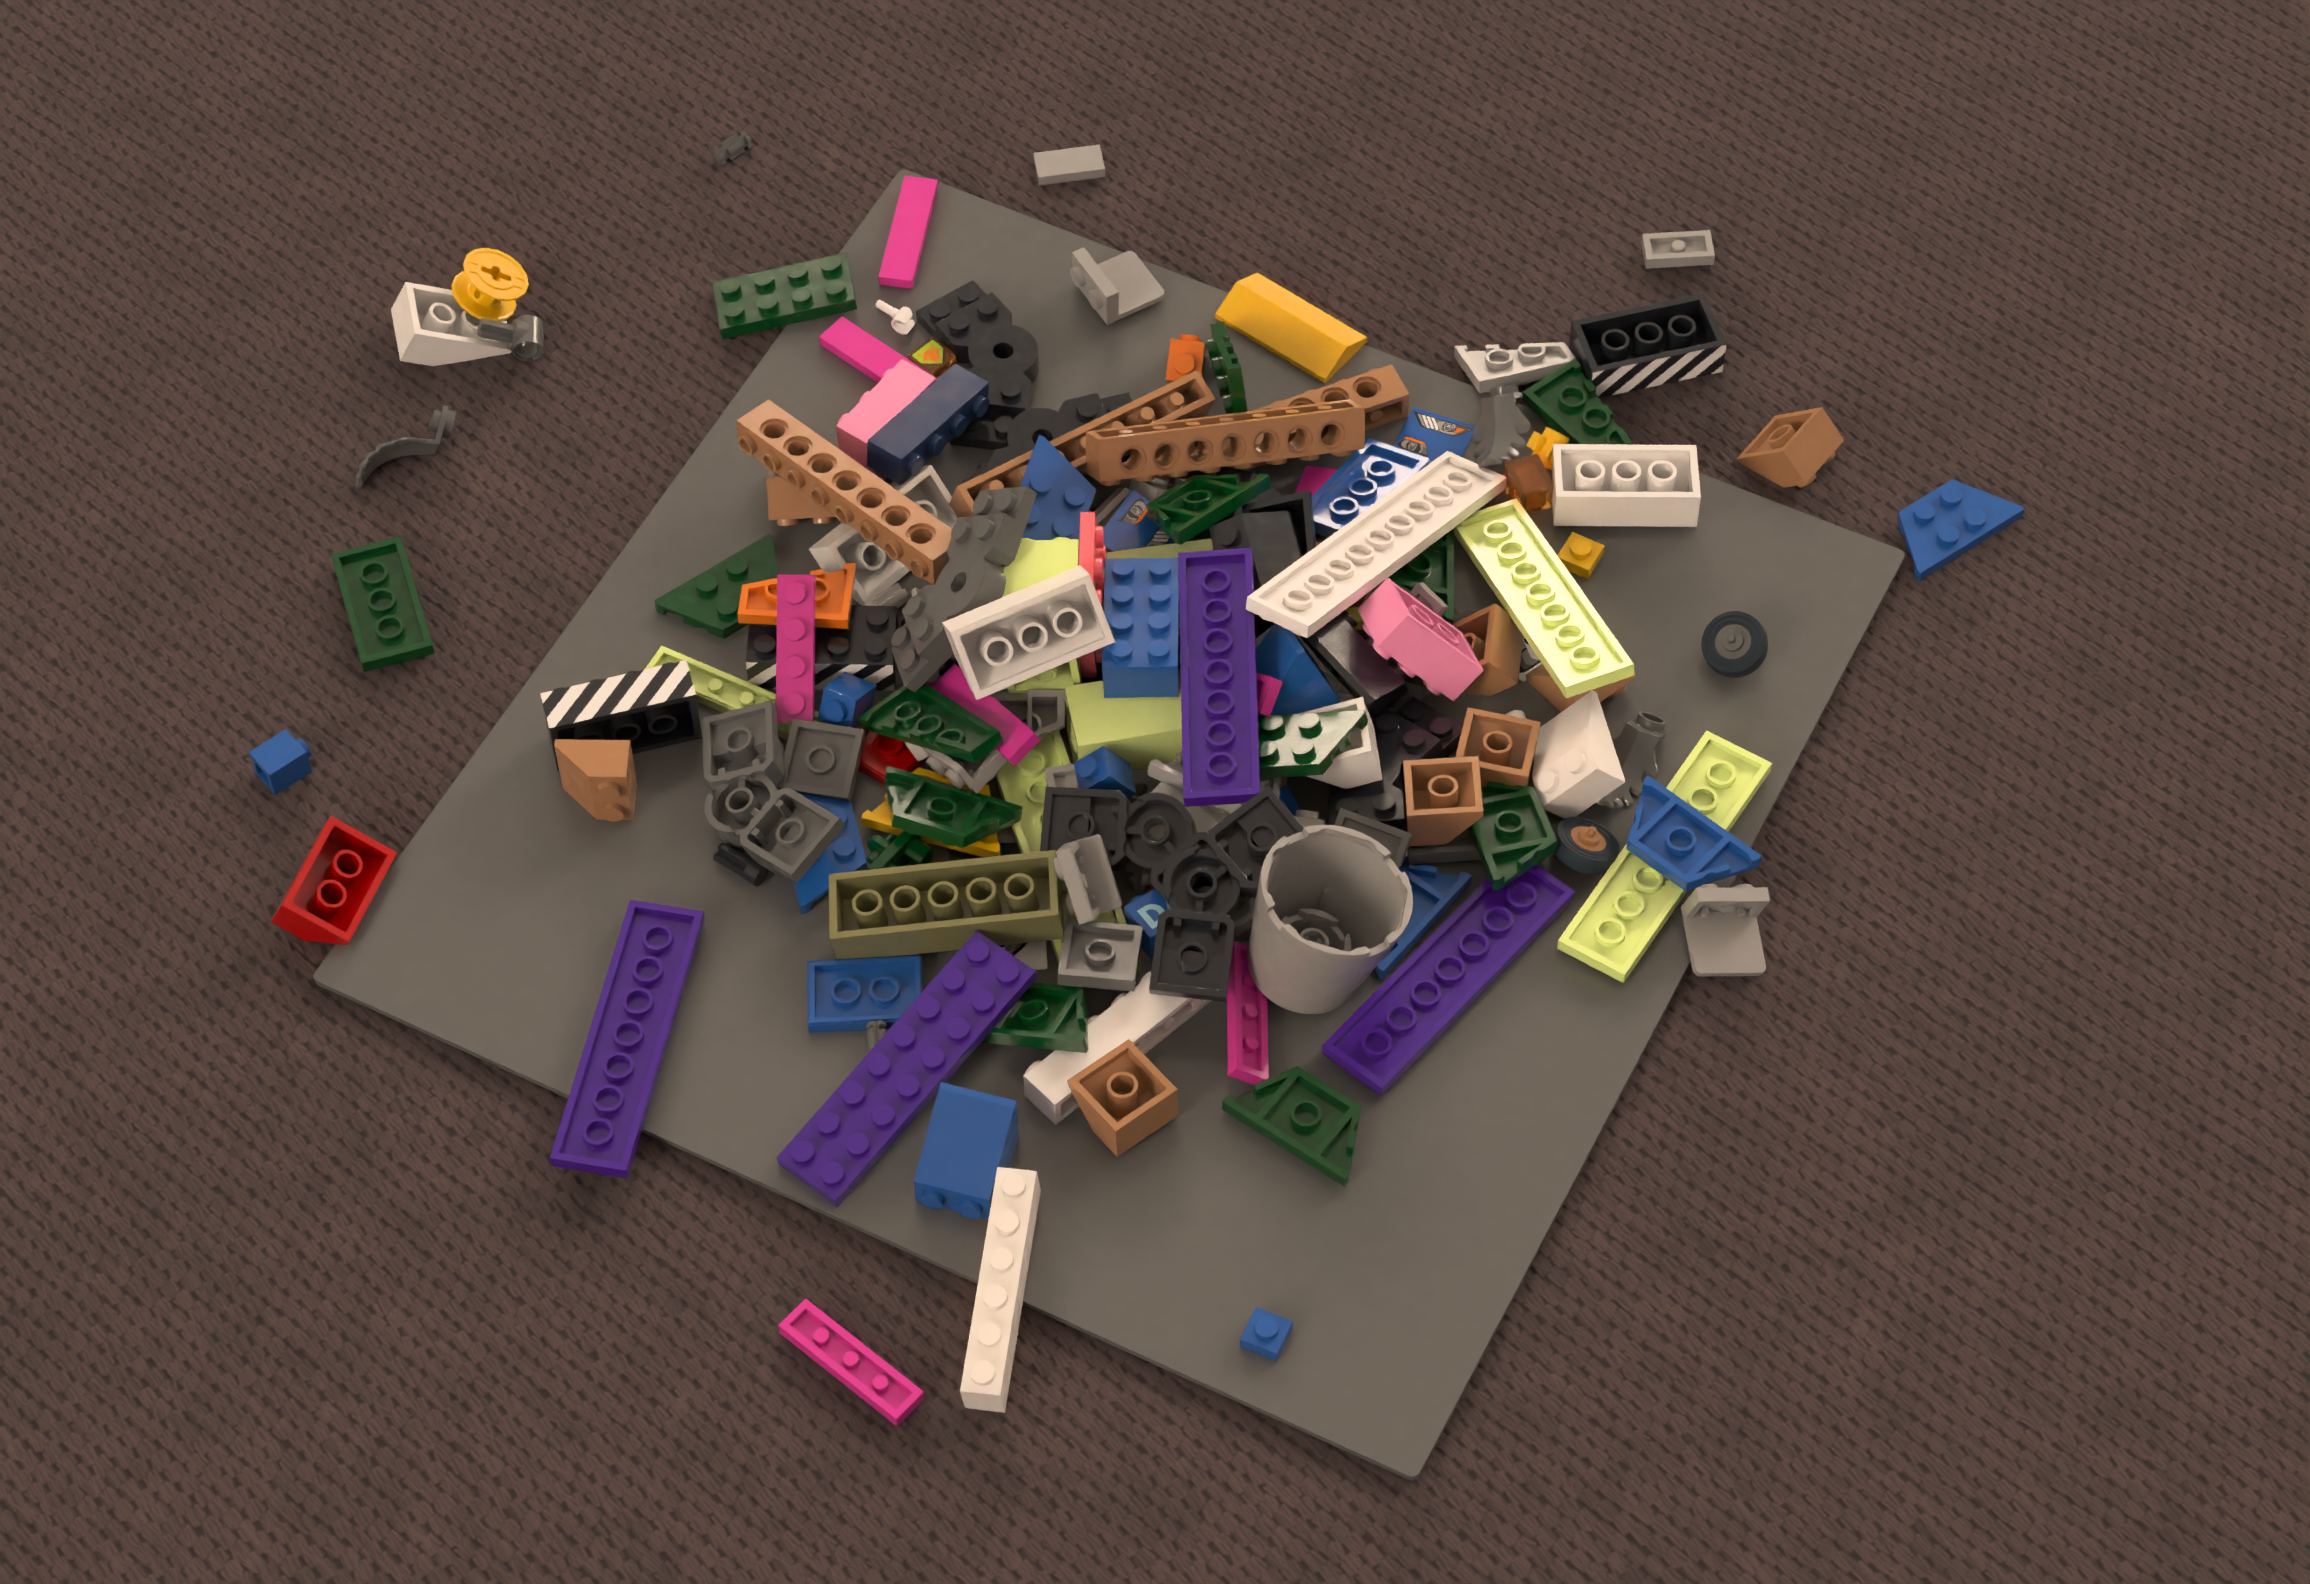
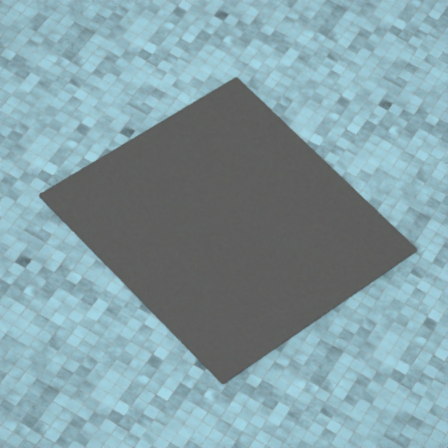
(1395, 1283)

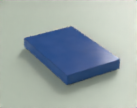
(861, 990)

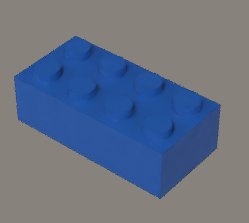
(1145, 624)

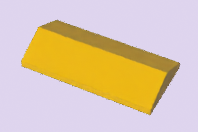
(1289, 327)

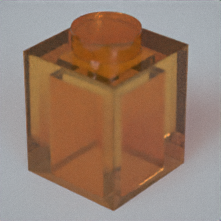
(1529, 483)

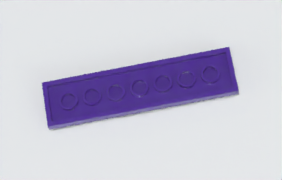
(1218, 678)
(1445, 977)
(627, 1039)
(906, 1068)

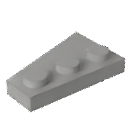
(1508, 367)

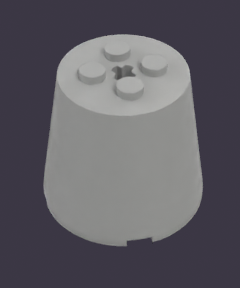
(1324, 917)

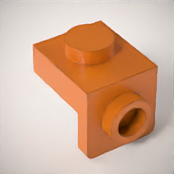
(1185, 357)

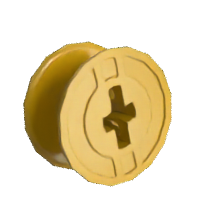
(489, 284)

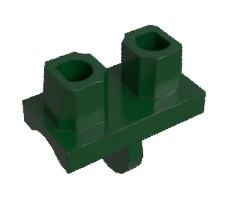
(898, 851)

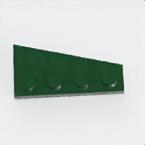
(932, 723)

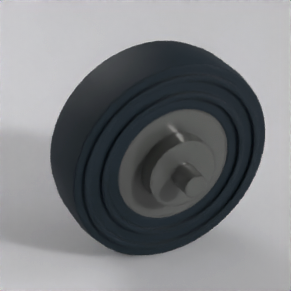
(1734, 644)

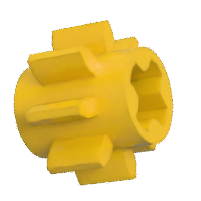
(1544, 443)

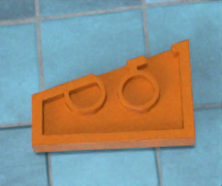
(833, 599)

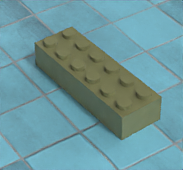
(944, 904)

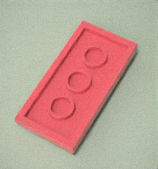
(1092, 558)

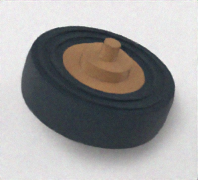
(1585, 845)

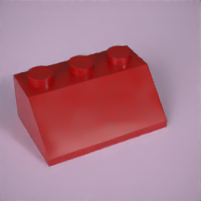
(334, 885)

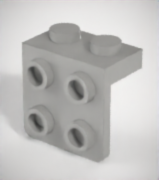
(1116, 285)
(1725, 930)

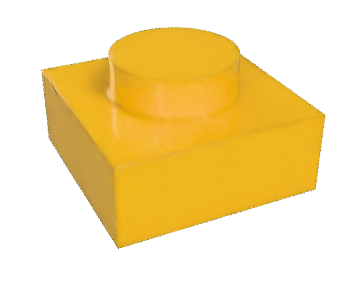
(1581, 555)

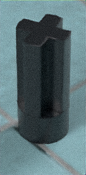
(740, 864)

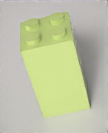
(1034, 563)
(1129, 727)

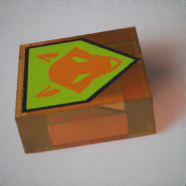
(933, 357)

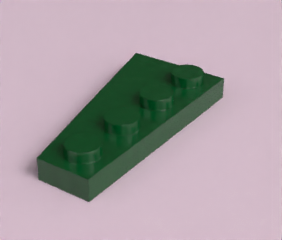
(1226, 370)
(1573, 408)

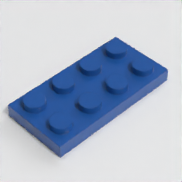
(1362, 483)

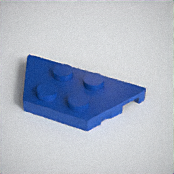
(1059, 497)
(1951, 523)
(1684, 841)
(842, 855)
(1431, 899)

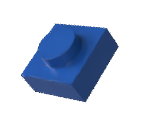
(1266, 1334)

